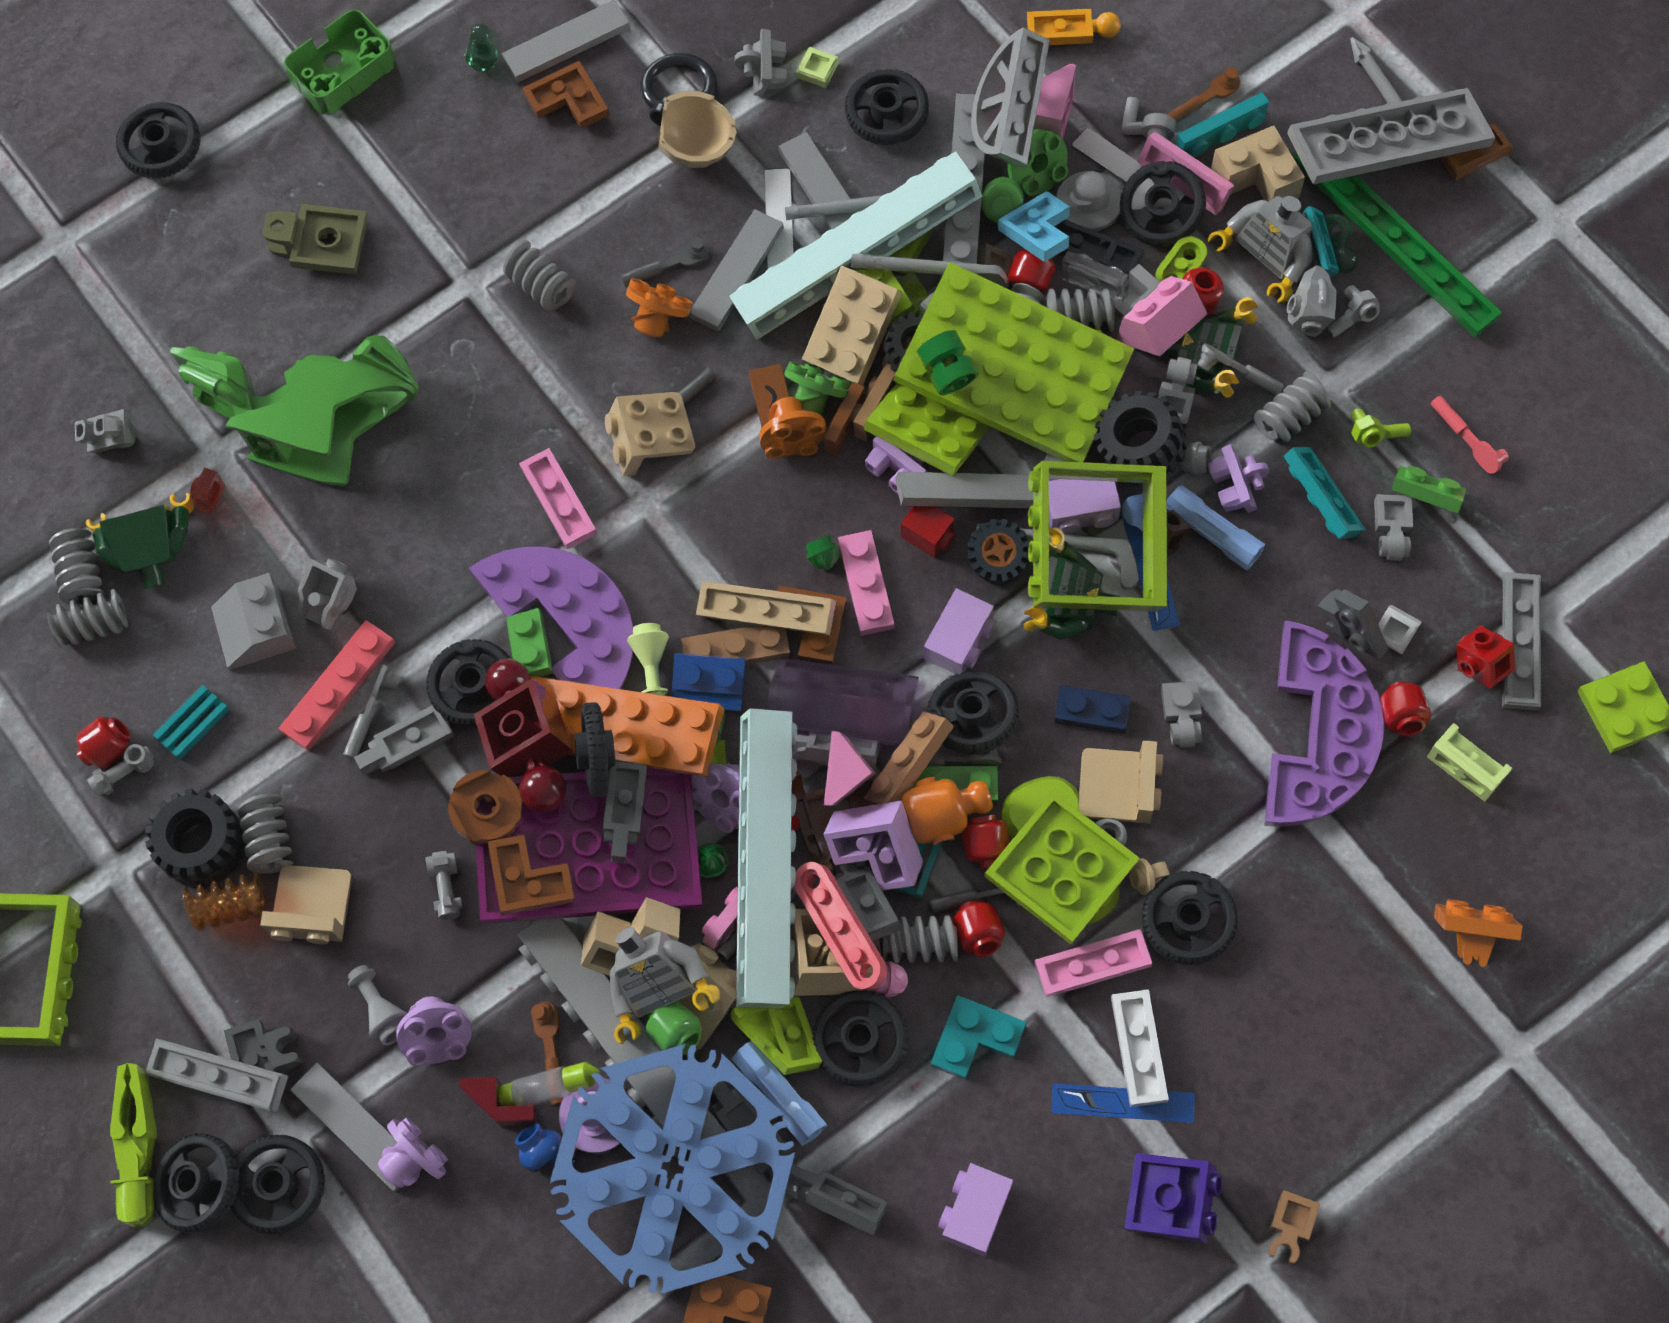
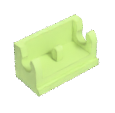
(1468, 763)

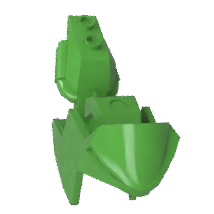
(314, 417)

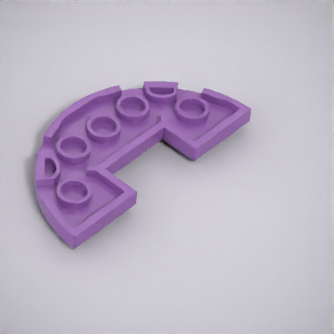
(577, 599)
(1342, 732)

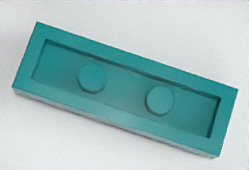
(1223, 125)
(1323, 493)

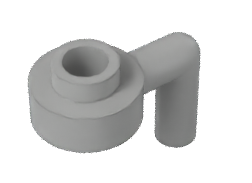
(1152, 122)

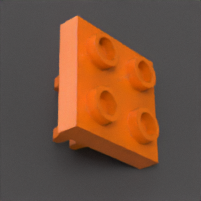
(1476, 928)

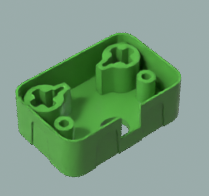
(365, 60)

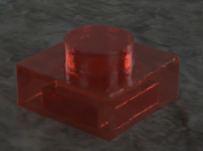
(206, 490)

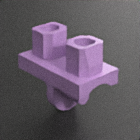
(888, 455)
(1231, 466)

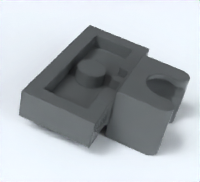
(1354, 617)
(255, 1047)

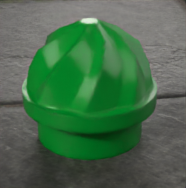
(823, 552)
(712, 860)

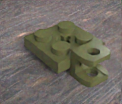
(304, 234)

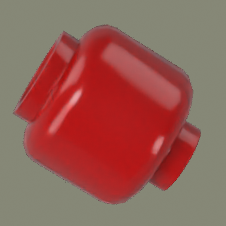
(1031, 270)
(1208, 286)
(1405, 708)
(103, 742)
(985, 839)
(979, 928)

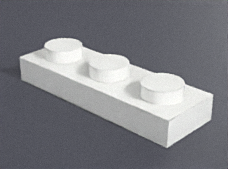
(1139, 1048)

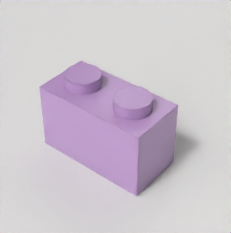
(1082, 504)
(959, 632)
(976, 1209)

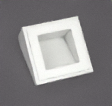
(1398, 628)

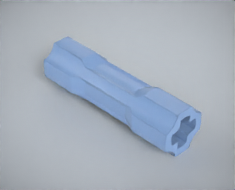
(1234, 542)
(801, 1117)

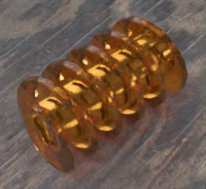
(225, 903)

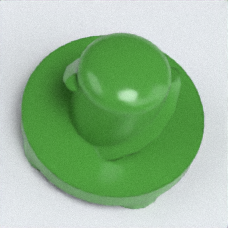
(1045, 164)
(814, 386)

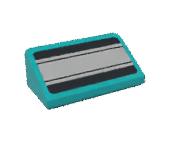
(1321, 244)

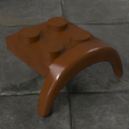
(815, 816)

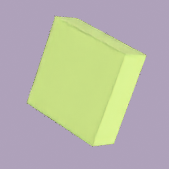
(817, 67)

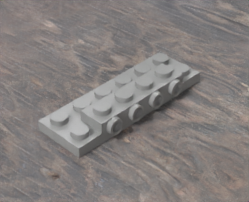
(1390, 135)

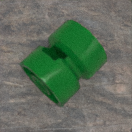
(945, 358)

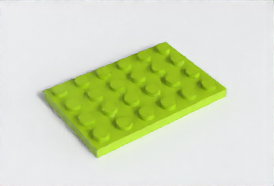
(1036, 368)

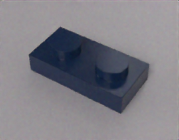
(1092, 709)

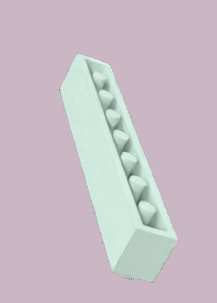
(878, 229)
(765, 859)

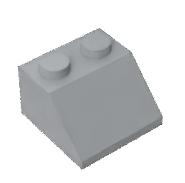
(252, 622)

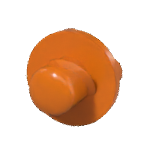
(656, 307)
(791, 430)

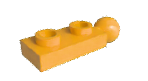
(1072, 26)

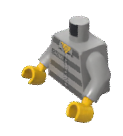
(1276, 237)
(652, 975)

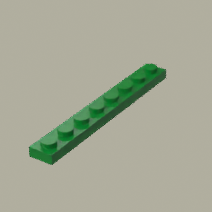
(1410, 251)

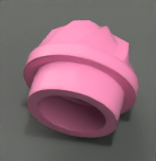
(895, 981)

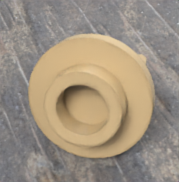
(1145, 876)

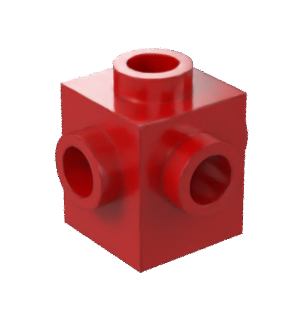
(1485, 656)

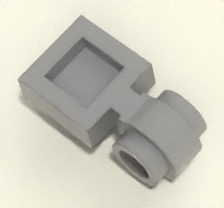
(1181, 397)
(1393, 516)
(1182, 705)

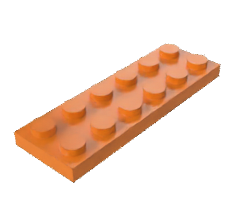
(645, 727)

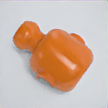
(940, 809)

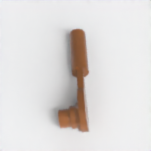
(1220, 87)
(547, 1026)

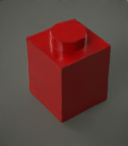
(928, 529)

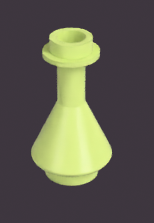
(648, 645)

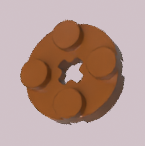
(492, 788)

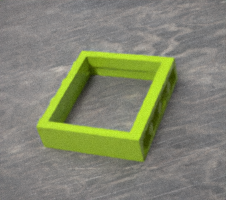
(1153, 534)
(58, 981)

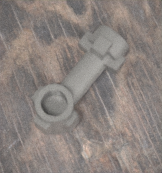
(135, 758)
(441, 866)

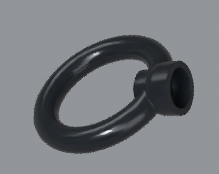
(666, 62)

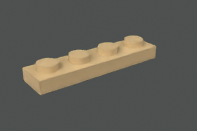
(766, 608)

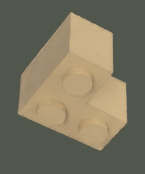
(1260, 161)
(599, 941)
(814, 964)

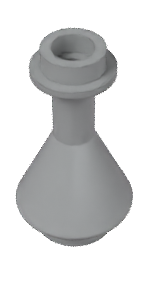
(383, 1015)

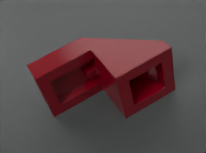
(485, 1094)

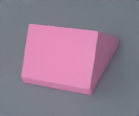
(845, 770)

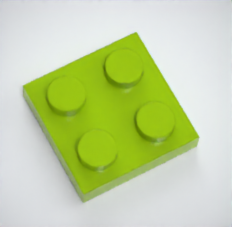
(1626, 706)

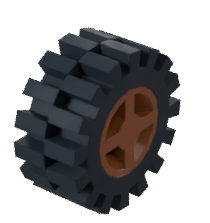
(996, 539)

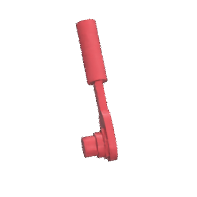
(1484, 454)

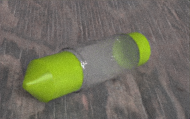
(547, 1085)

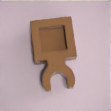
(1295, 1221)

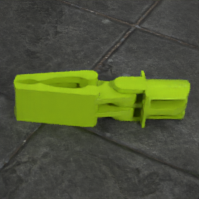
(133, 1147)

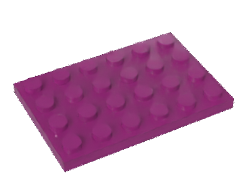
(657, 867)

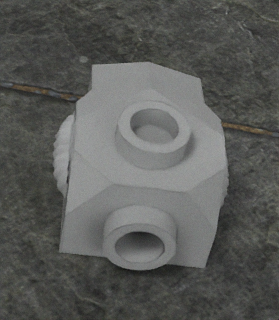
(1313, 303)
(325, 591)

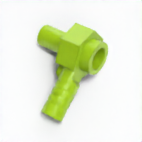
(1370, 431)

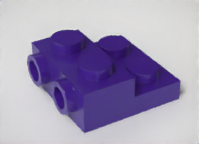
(1173, 1198)

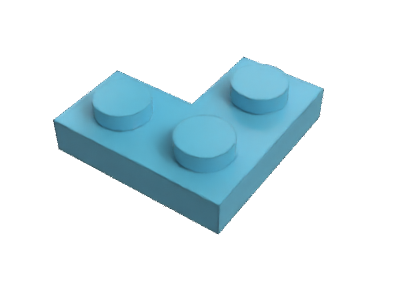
(1034, 226)

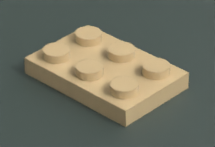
(852, 325)

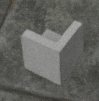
(1140, 286)

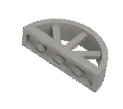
(1009, 98)

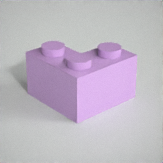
(877, 835)

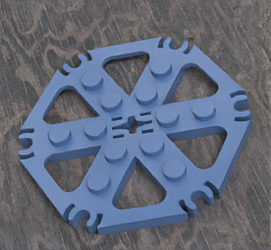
(638, 1176)

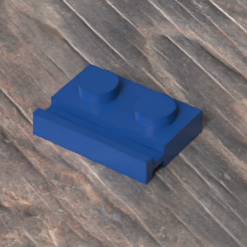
(709, 679)

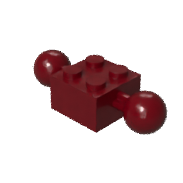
(524, 734)

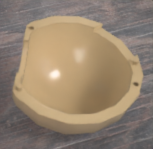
(695, 129)

